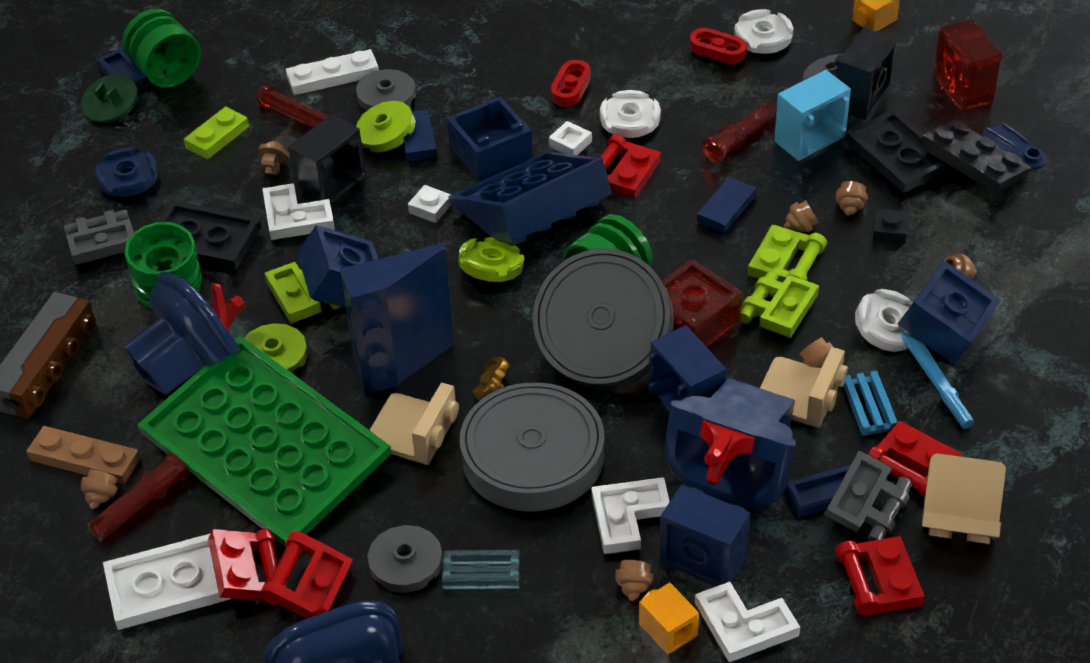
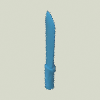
(948, 394)

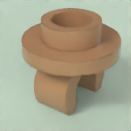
(272, 155)

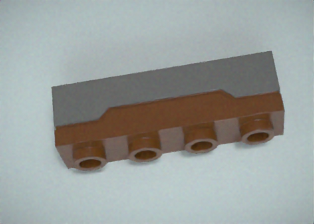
(43, 353)

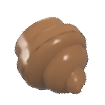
(851, 197)
(800, 218)
(962, 264)
(816, 353)
(98, 487)
(634, 578)

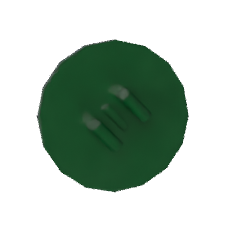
(109, 98)

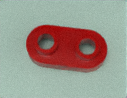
(718, 46)
(570, 83)

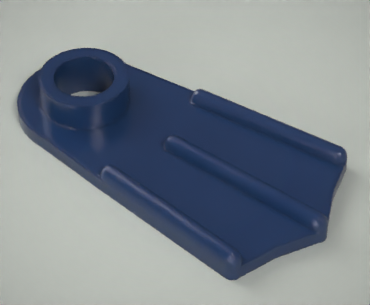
(1013, 142)

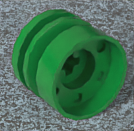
(161, 48)
(612, 233)
(157, 250)

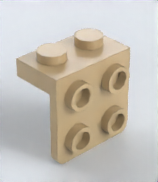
(809, 386)
(416, 426)
(964, 497)

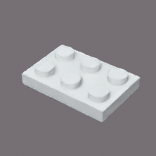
(161, 582)

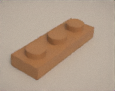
(82, 453)

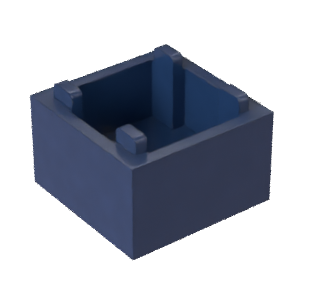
(490, 138)
(323, 257)
(949, 312)
(683, 368)
(704, 536)

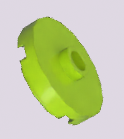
(386, 126)
(491, 260)
(281, 343)

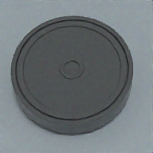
(600, 318)
(532, 446)

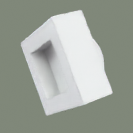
(570, 139)
(429, 204)

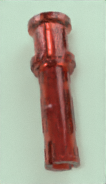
(732, 136)
(151, 486)

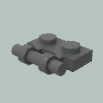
(98, 236)
(858, 492)

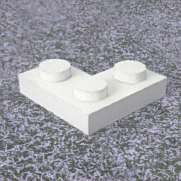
(293, 219)
(619, 508)
(744, 630)

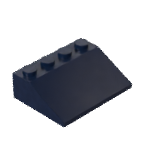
(534, 194)
(397, 315)

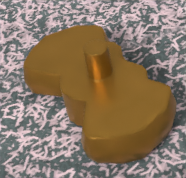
(491, 378)

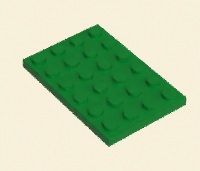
(265, 441)

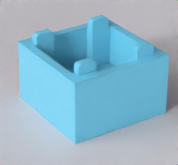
(812, 114)

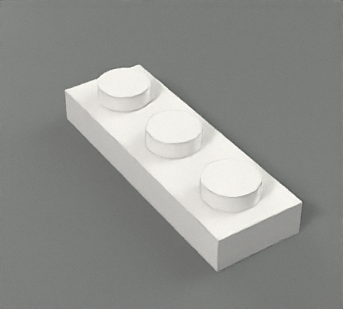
(331, 72)

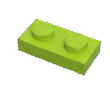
(216, 132)

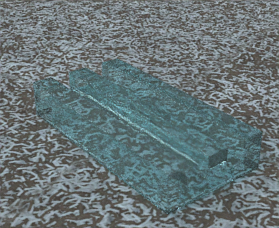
(480, 574)

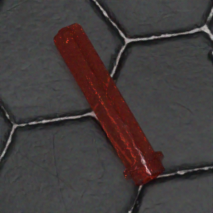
(269, 97)

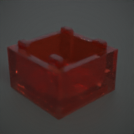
(967, 64)
(702, 301)

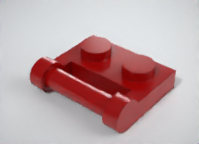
(633, 169)
(912, 450)
(235, 563)
(891, 573)
(319, 581)

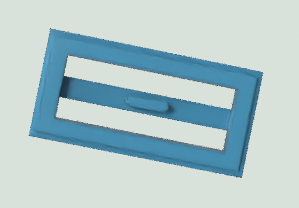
(863, 383)

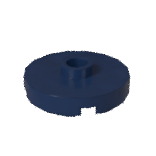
(126, 172)

